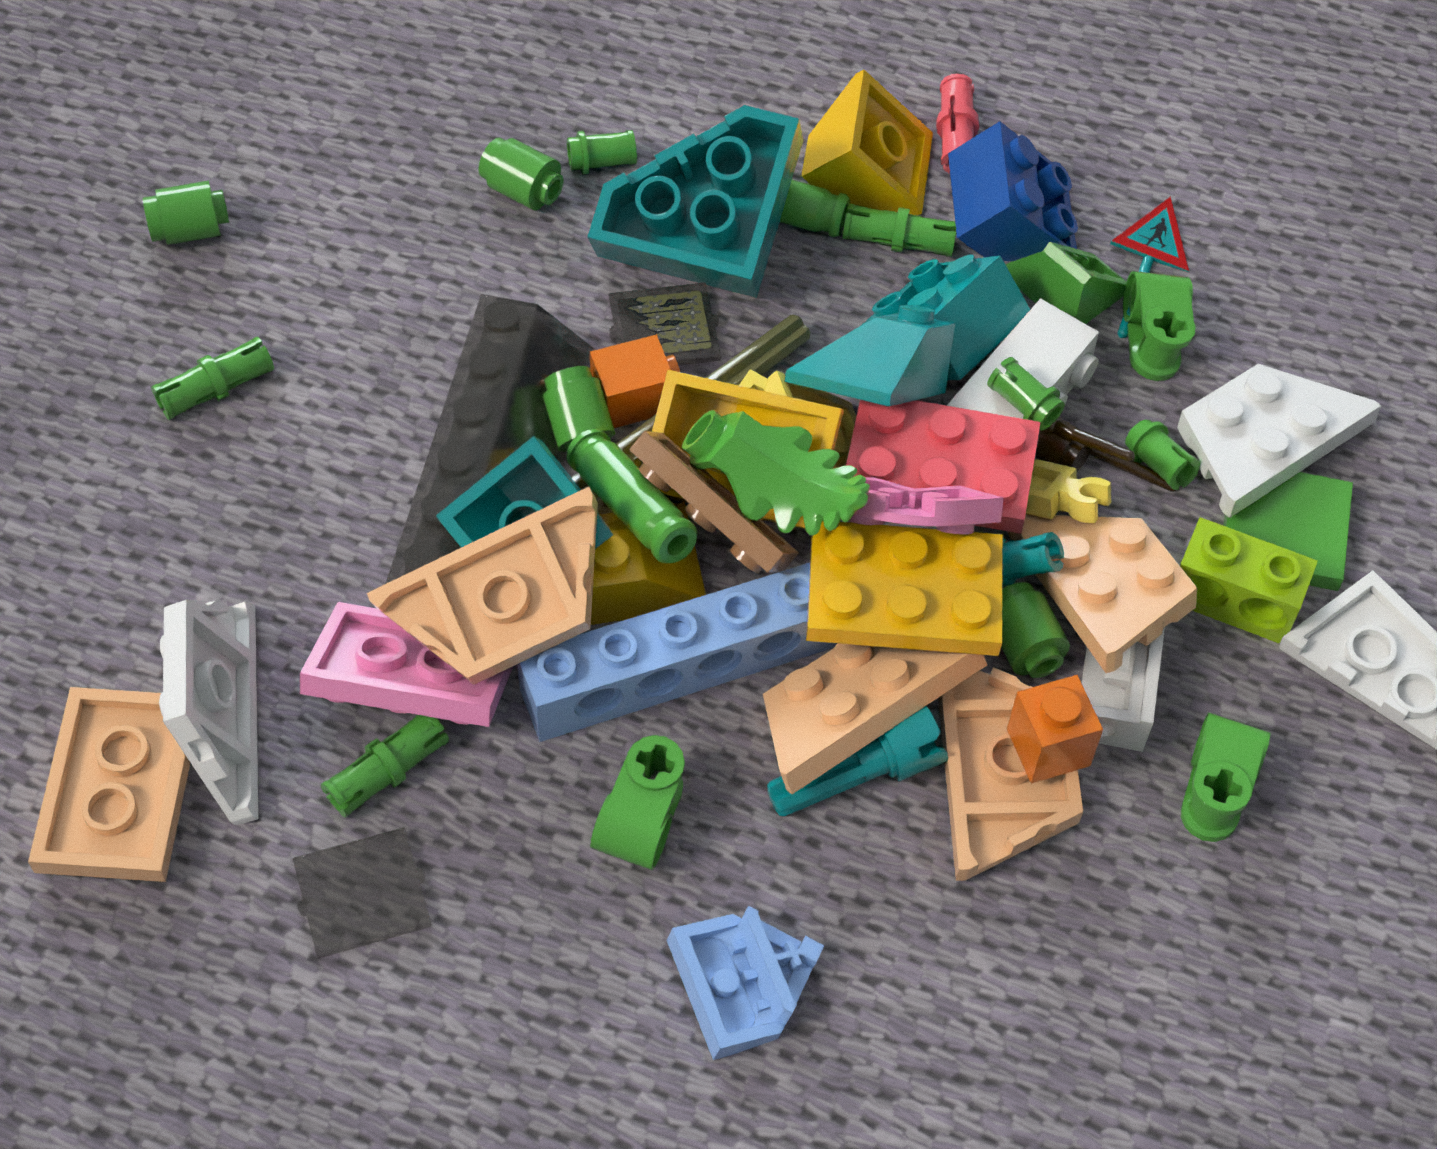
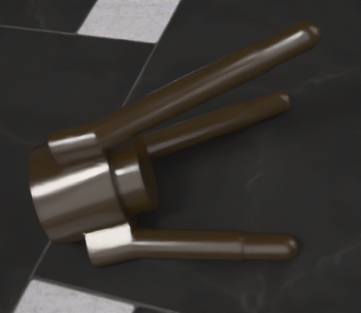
(1072, 446)

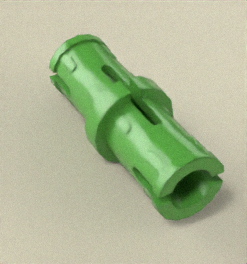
(899, 230)
(212, 378)
(384, 763)

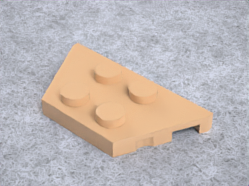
(1113, 582)
(502, 592)
(852, 699)
(988, 791)

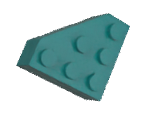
(704, 203)

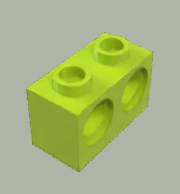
(1246, 580)

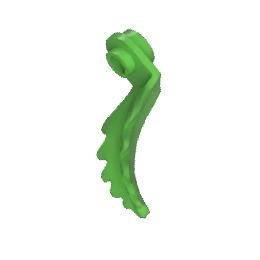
(776, 471)

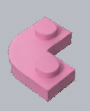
(948, 508)

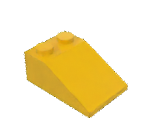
(689, 397)

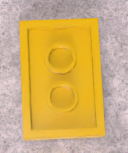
(906, 588)

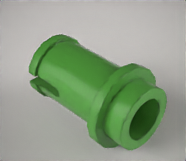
(601, 150)
(1027, 393)
(1162, 454)

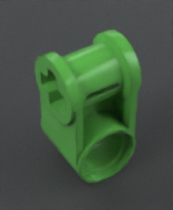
(1158, 322)
(1222, 776)
(640, 809)

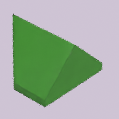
(1068, 280)

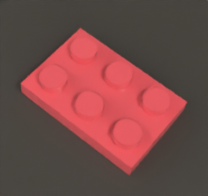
(948, 446)

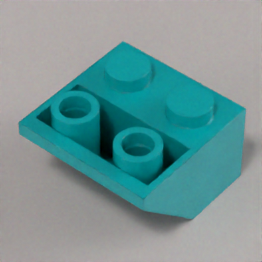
(968, 292)

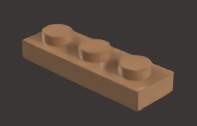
(711, 504)

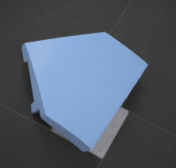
(741, 978)

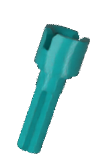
(899, 752)

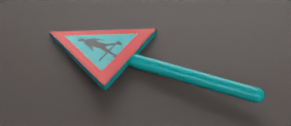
(1155, 239)

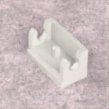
(1126, 696)

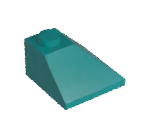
(884, 359)
(511, 491)

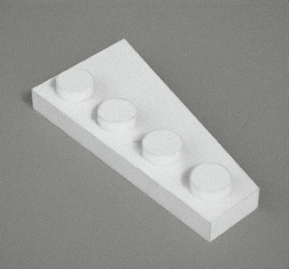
(1376, 652)

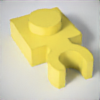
(1057, 488)

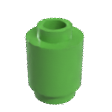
(521, 173)
(185, 213)
(575, 405)
(1031, 632)

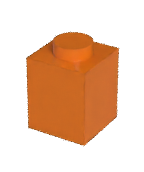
(632, 378)
(1054, 728)

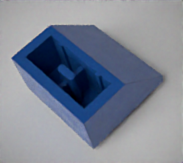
(1009, 196)

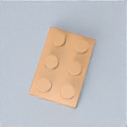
(111, 790)

